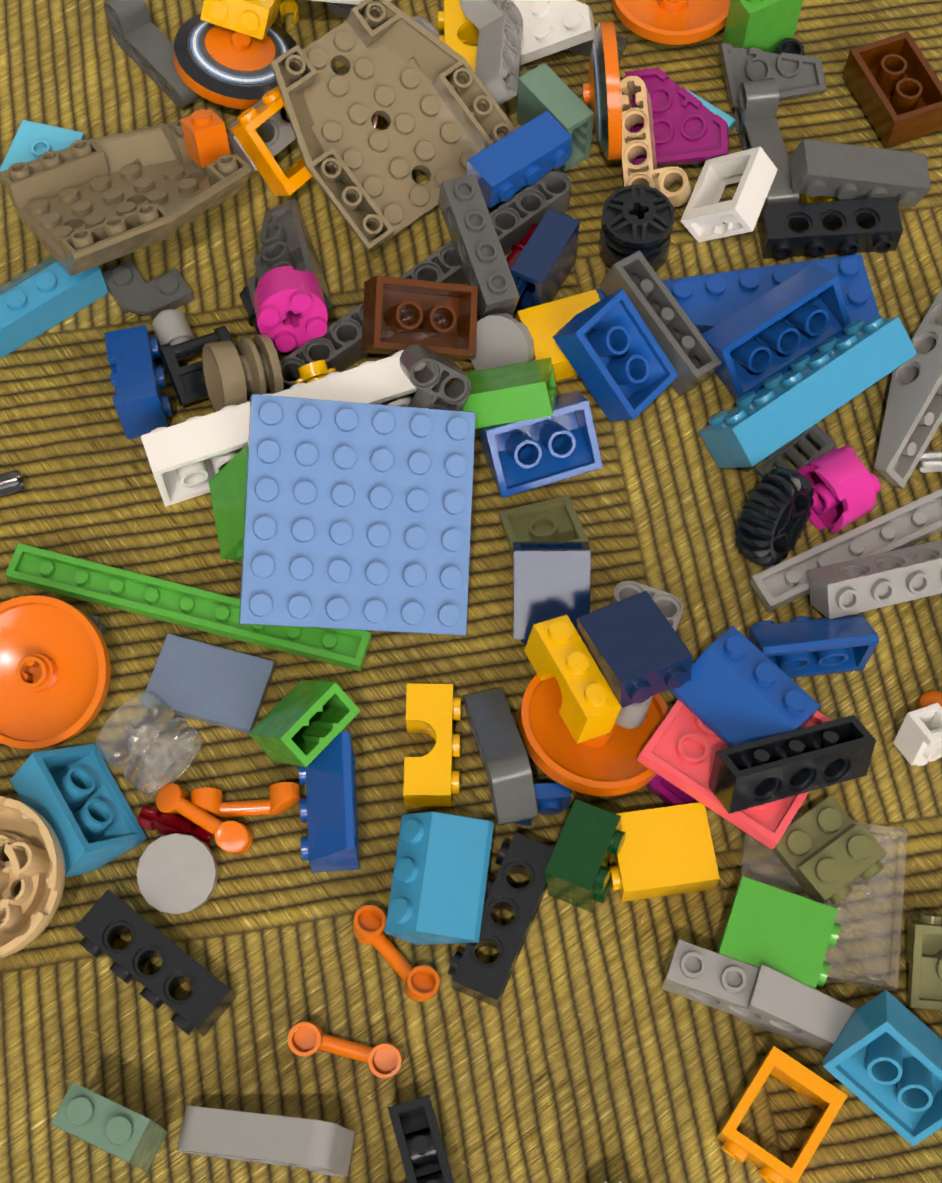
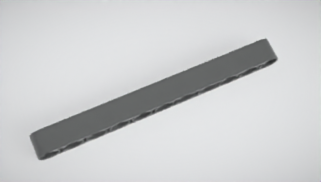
(511, 224)

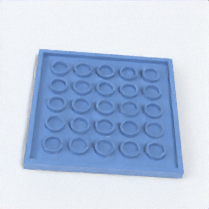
(357, 516)

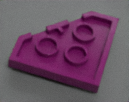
(682, 124)

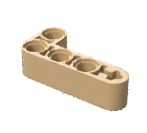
(644, 144)

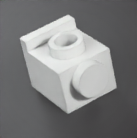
(921, 735)

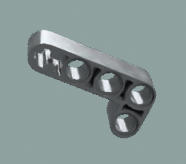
(147, 47)
(758, 126)
(432, 379)
(501, 756)

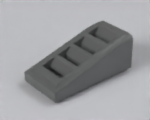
(811, 442)

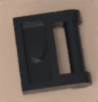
(189, 380)

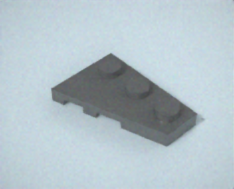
(795, 74)

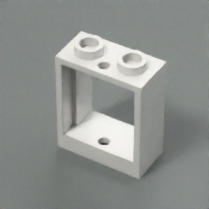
(704, 211)

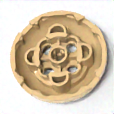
(39, 864)

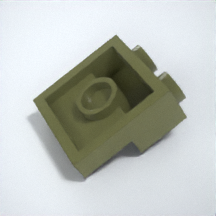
(542, 522)
(829, 852)
(925, 962)

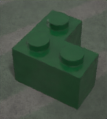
(580, 857)

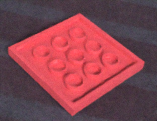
(684, 755)

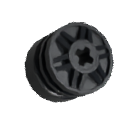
(635, 221)

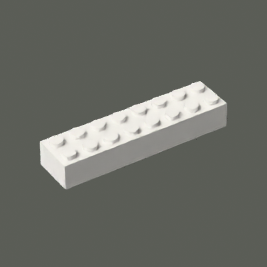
(197, 449)

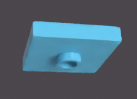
(37, 138)

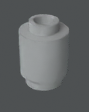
(172, 328)

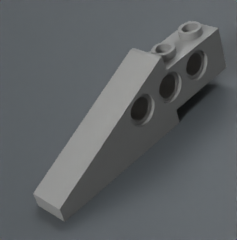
(913, 403)
(757, 996)

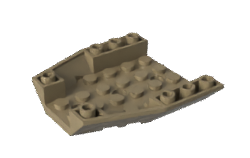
(411, 78)
(117, 193)

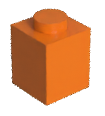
(205, 137)

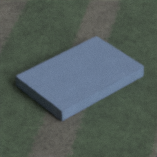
(211, 682)

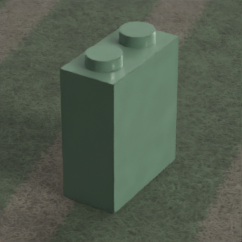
(544, 91)
(109, 1127)

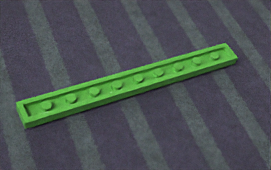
(178, 605)

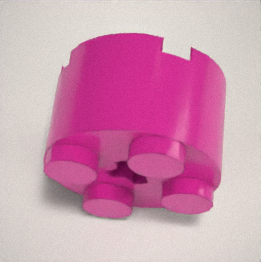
(290, 307)
(841, 489)

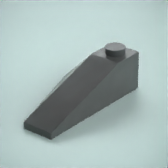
(286, 244)

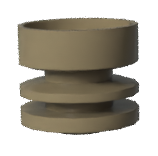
(236, 375)

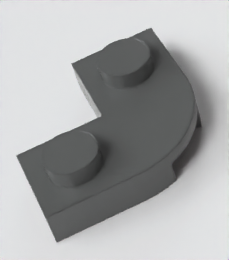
(144, 298)

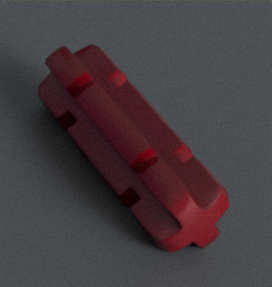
(168, 823)

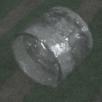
(148, 742)

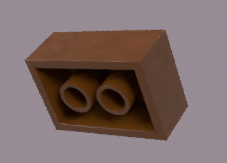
(895, 88)
(421, 313)

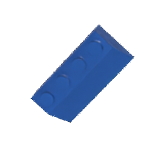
(778, 329)

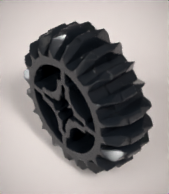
(774, 516)

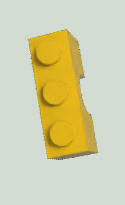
(458, 31)
(587, 699)
(430, 777)

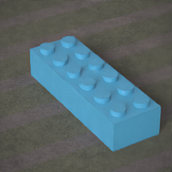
(807, 392)

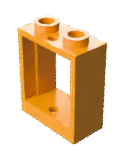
(279, 182)
(803, 1082)

